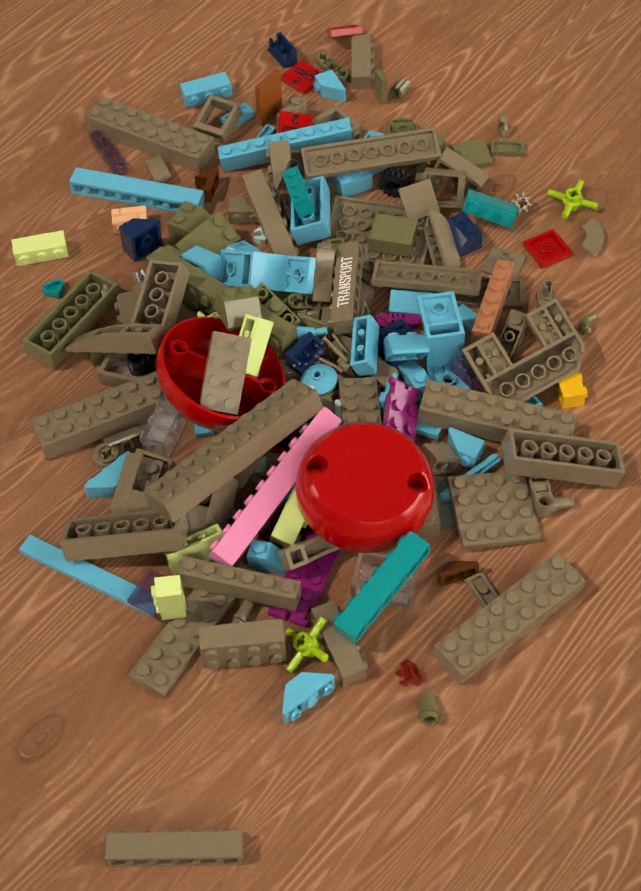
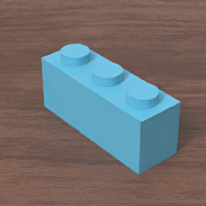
(197, 91)
(364, 345)

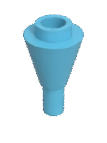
(302, 331)

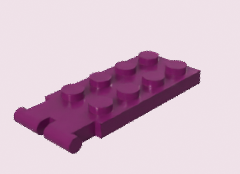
(401, 407)
(313, 581)

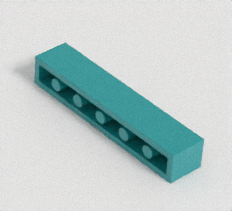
(382, 587)

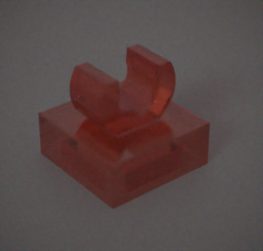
(411, 673)

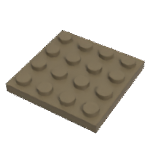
(493, 510)

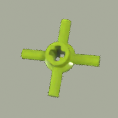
(572, 199)
(306, 644)

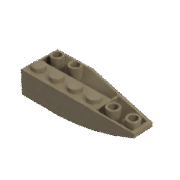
(120, 339)

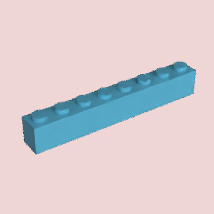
(253, 151)
(133, 190)

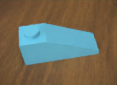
(413, 375)

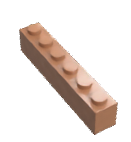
(493, 300)

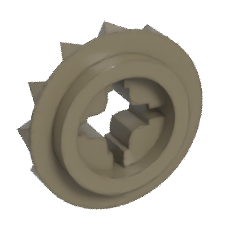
(103, 449)

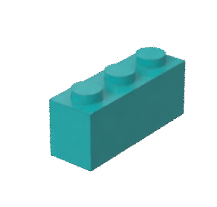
(298, 192)
(490, 208)

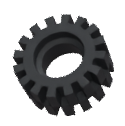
(392, 174)

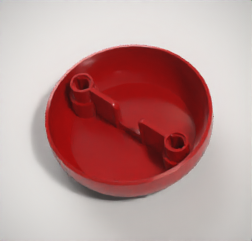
(182, 367)
(364, 487)

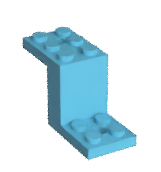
(274, 270)
(443, 335)

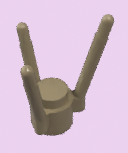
(344, 359)

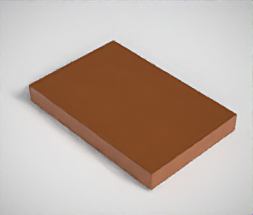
(268, 97)

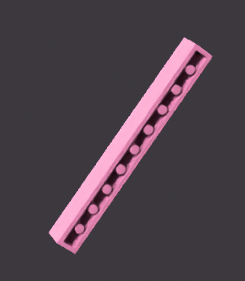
(269, 492)

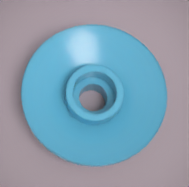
(324, 383)

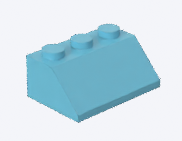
(406, 301)

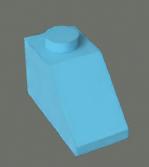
(329, 86)
(466, 446)
(265, 557)

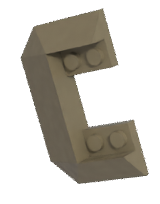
(520, 381)
(141, 471)

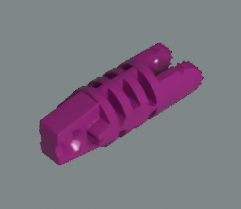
(388, 318)

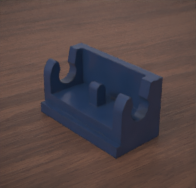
(283, 50)
(304, 353)

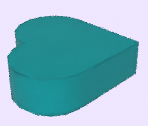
(54, 289)

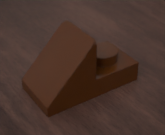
(208, 182)

